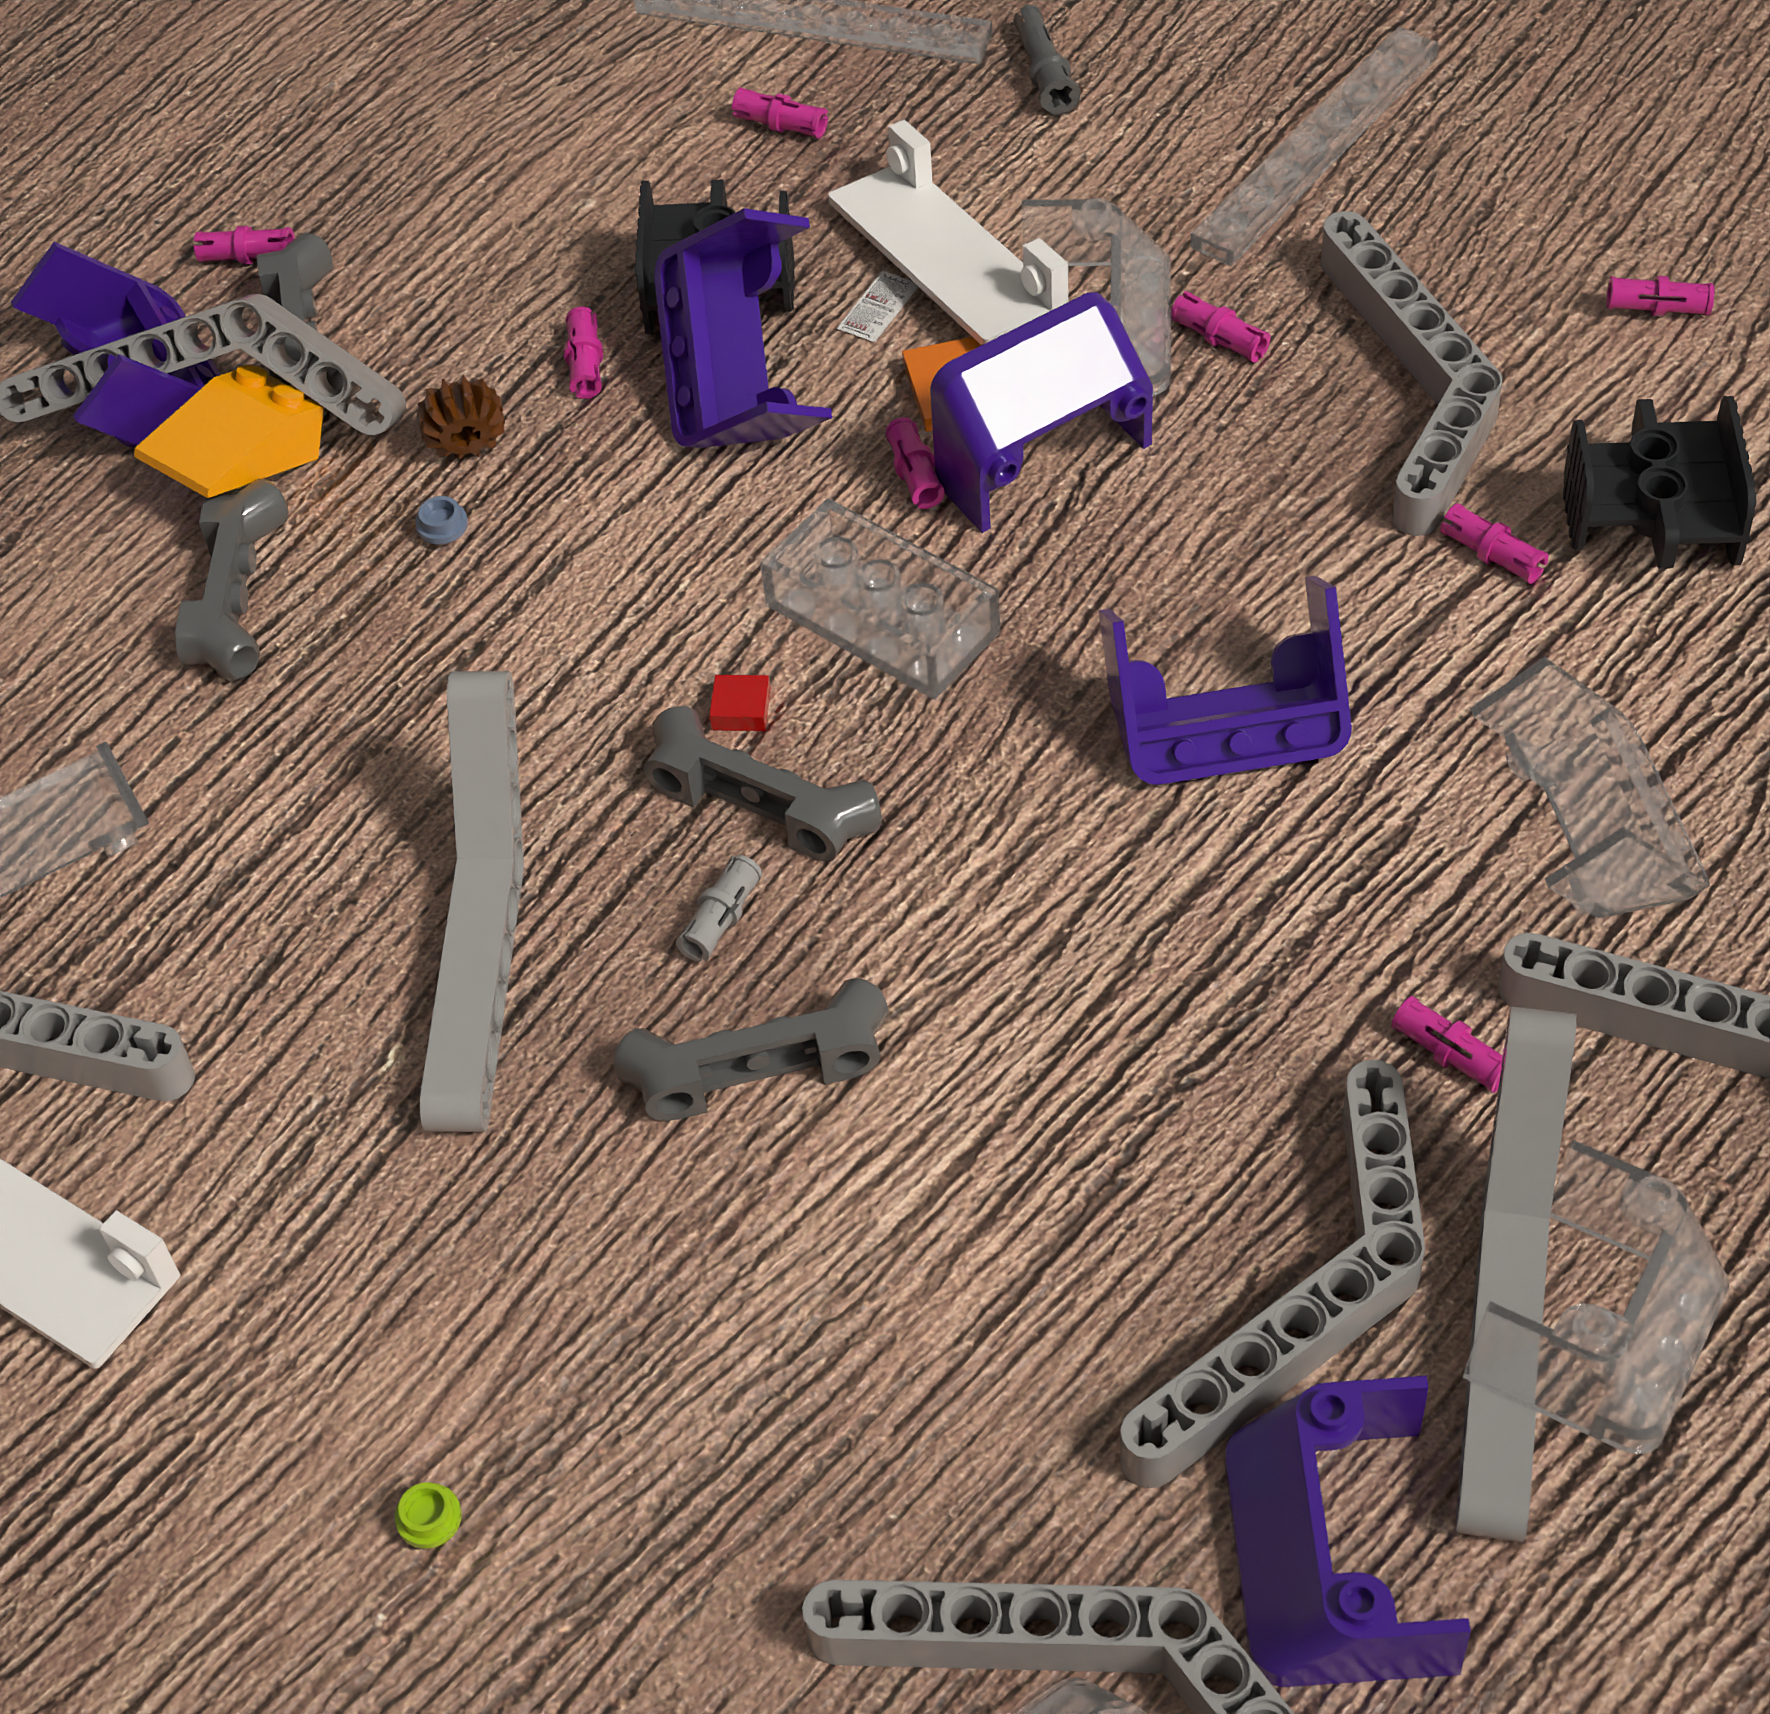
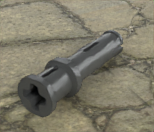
(1048, 68)

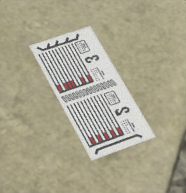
(878, 306)

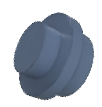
(441, 520)

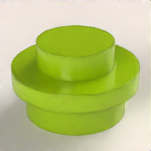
(428, 1515)

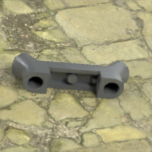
(289, 279)
(209, 627)
(815, 817)
(678, 1075)

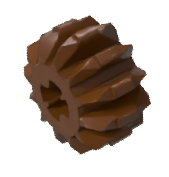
(460, 417)

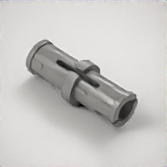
(719, 908)

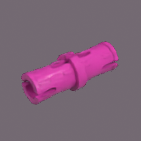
(780, 112)
(240, 244)
(1693, 296)
(1220, 326)
(583, 352)
(914, 463)
(1494, 543)
(1419, 1023)

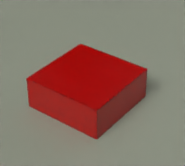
(740, 703)

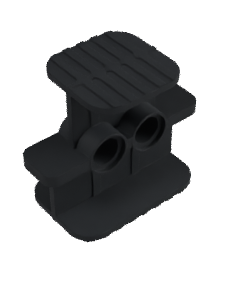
(669, 223)
(1667, 483)

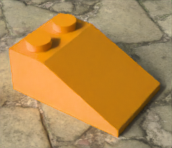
(235, 433)

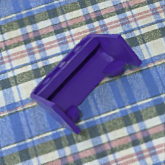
(101, 305)
(715, 334)
(1027, 386)
(1236, 728)
(1298, 1614)

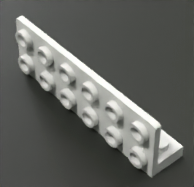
(946, 248)
(73, 1274)

